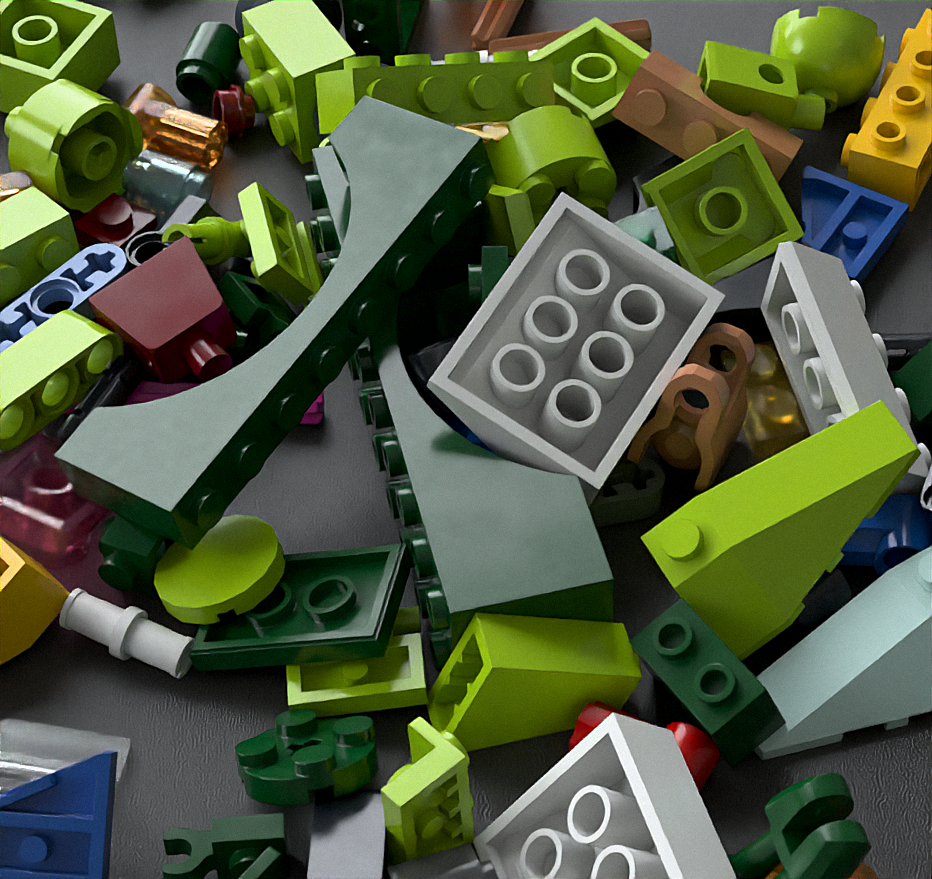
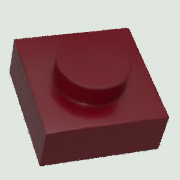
(114, 222)

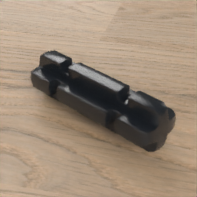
(108, 390)

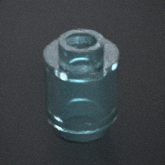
(161, 180)

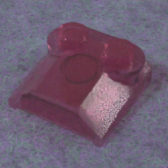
(42, 508)

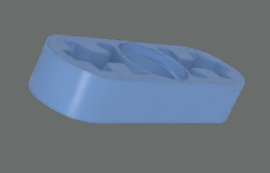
(72, 282)

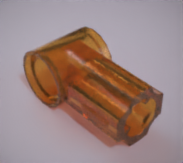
(177, 129)

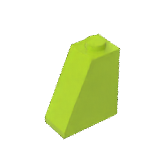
(529, 677)

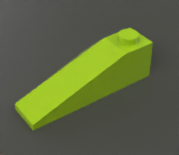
(769, 534)

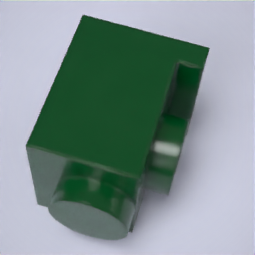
(130, 555)

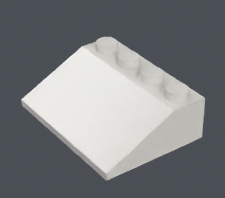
(574, 346)
(610, 812)

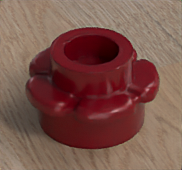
(234, 109)

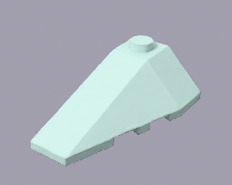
(858, 665)

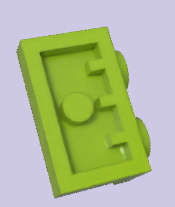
(429, 800)

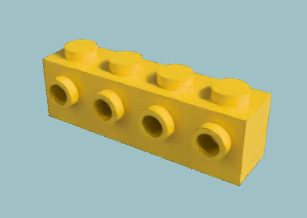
(896, 128)

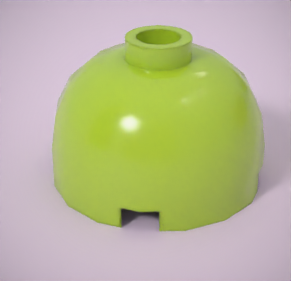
(831, 53)

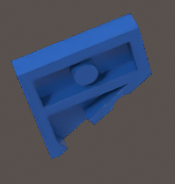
(848, 221)
(60, 823)

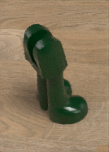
(807, 834)

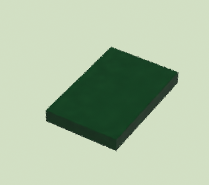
(320, 611)

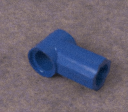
(890, 536)

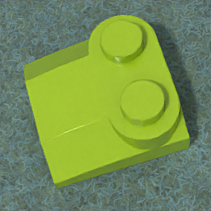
(592, 69)
(723, 208)

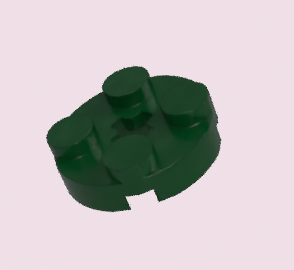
(307, 756)

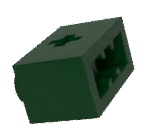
(708, 681)

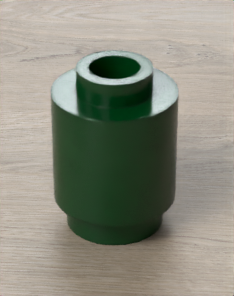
(208, 62)

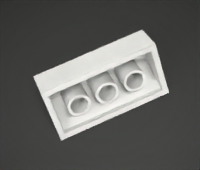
(829, 347)

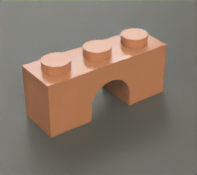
(674, 112)

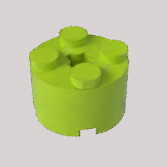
(73, 143)
(553, 154)

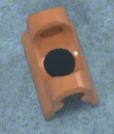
(700, 408)

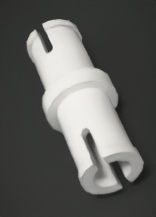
(127, 632)

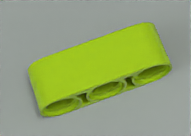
(50, 373)

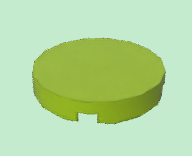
(226, 571)

